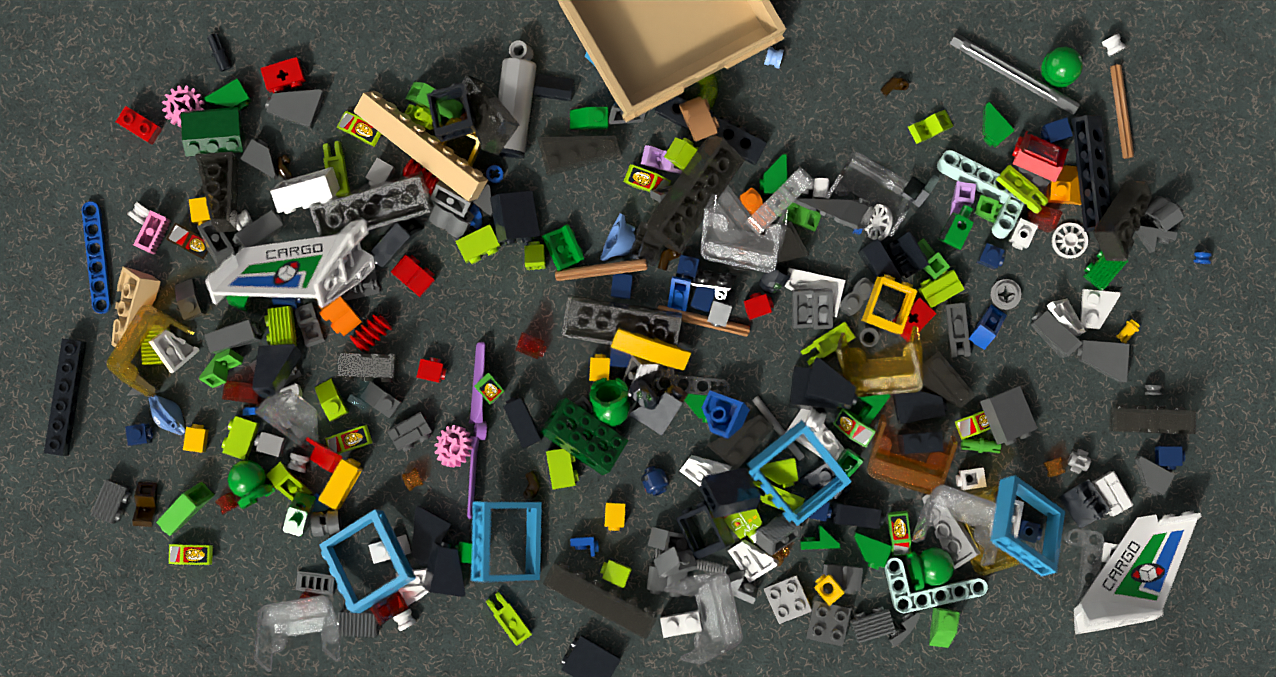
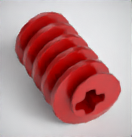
(411, 168)
(371, 332)

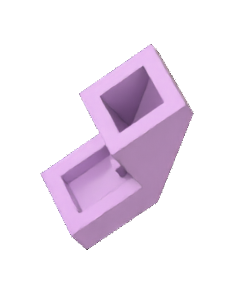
(655, 159)
(963, 194)

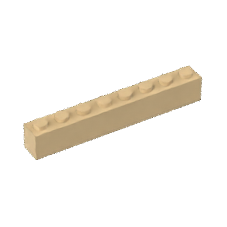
(421, 145)

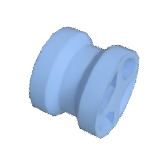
(774, 57)

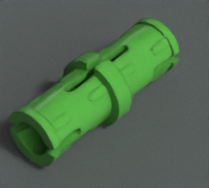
(980, 445)

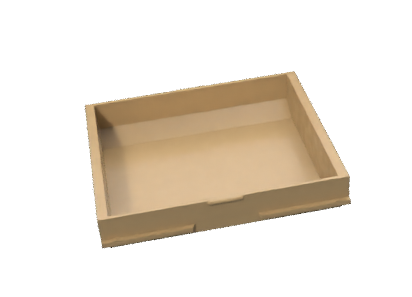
(662, 46)

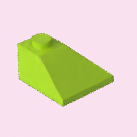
(781, 472)

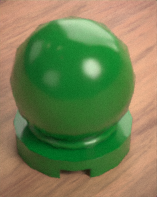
(1062, 67)
(610, 401)
(248, 481)
(930, 567)

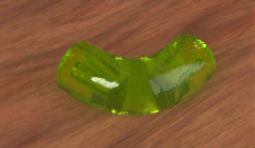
(709, 89)

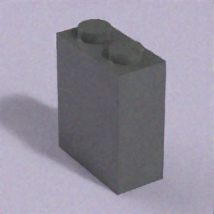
(233, 336)
(1009, 416)

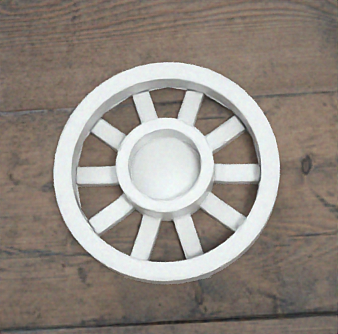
(879, 222)
(1069, 240)

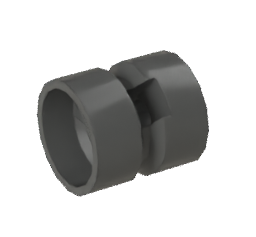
(332, 520)

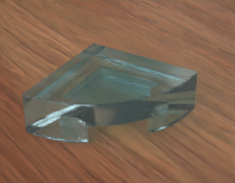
(358, 402)

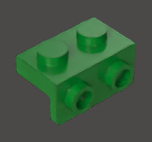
(563, 247)

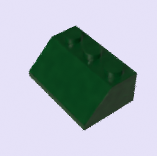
(212, 131)

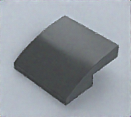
(812, 308)

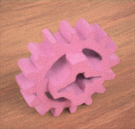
(187, 99)
(453, 446)

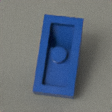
(679, 293)

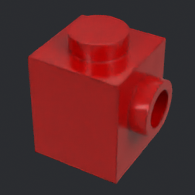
(758, 305)
(431, 370)

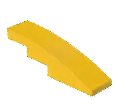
(651, 349)

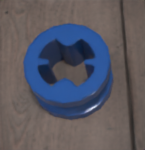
(495, 179)
(1202, 258)

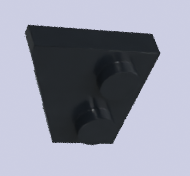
(820, 477)

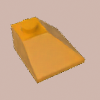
(1065, 188)

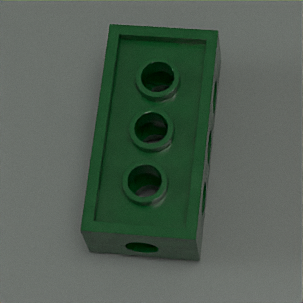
(573, 441)

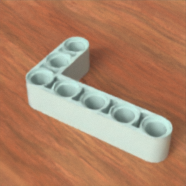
(988, 187)
(931, 601)

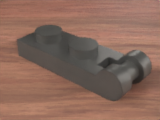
(957, 329)

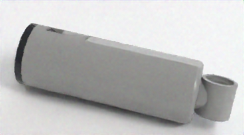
(516, 95)

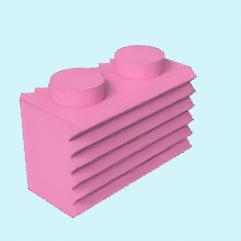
(152, 232)

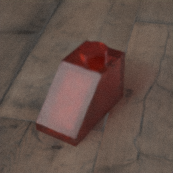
(1046, 219)
(531, 346)
(240, 392)
(389, 608)

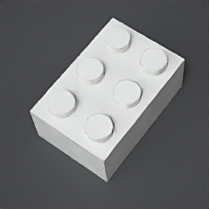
(305, 190)

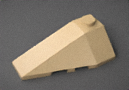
(137, 290)

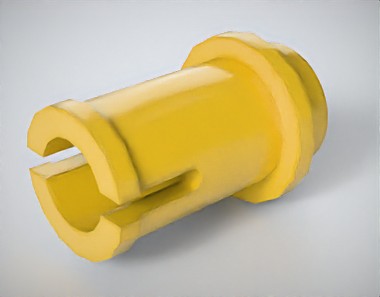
(1127, 332)

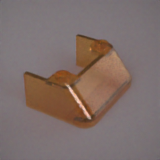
(907, 471)

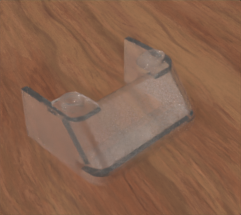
(872, 183)
(738, 246)
(963, 508)
(717, 613)
(294, 618)

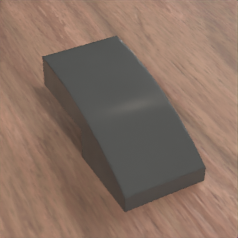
(309, 325)

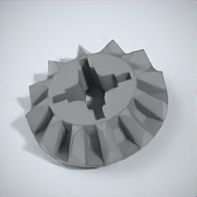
(1012, 287)

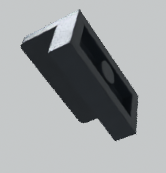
(553, 87)
(917, 191)

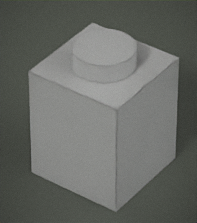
(380, 172)
(270, 444)

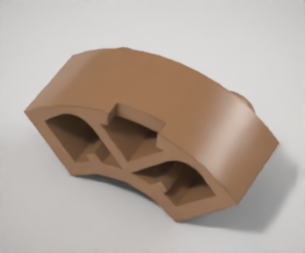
(698, 118)

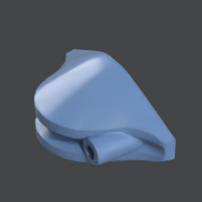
(619, 239)
(167, 414)

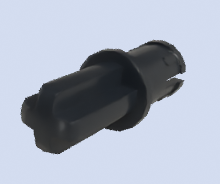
(219, 52)

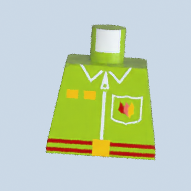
(744, 524)

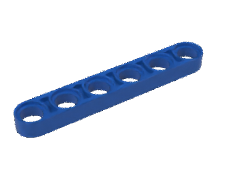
(98, 257)

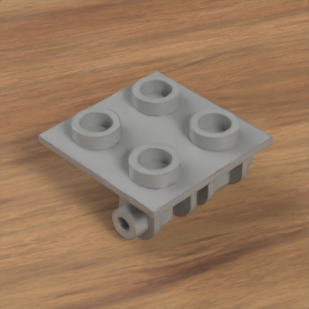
(788, 599)

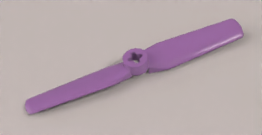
(476, 417)

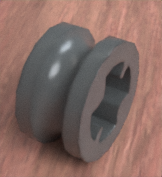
(1153, 390)

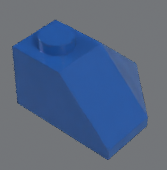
(724, 414)

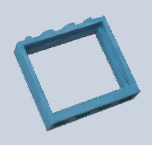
(817, 499)
(1001, 532)
(481, 541)
(393, 548)

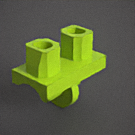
(420, 115)

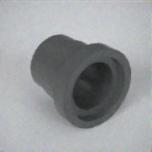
(875, 337)

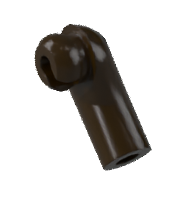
(894, 84)
(282, 168)
(666, 256)
(533, 486)

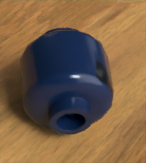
(655, 481)

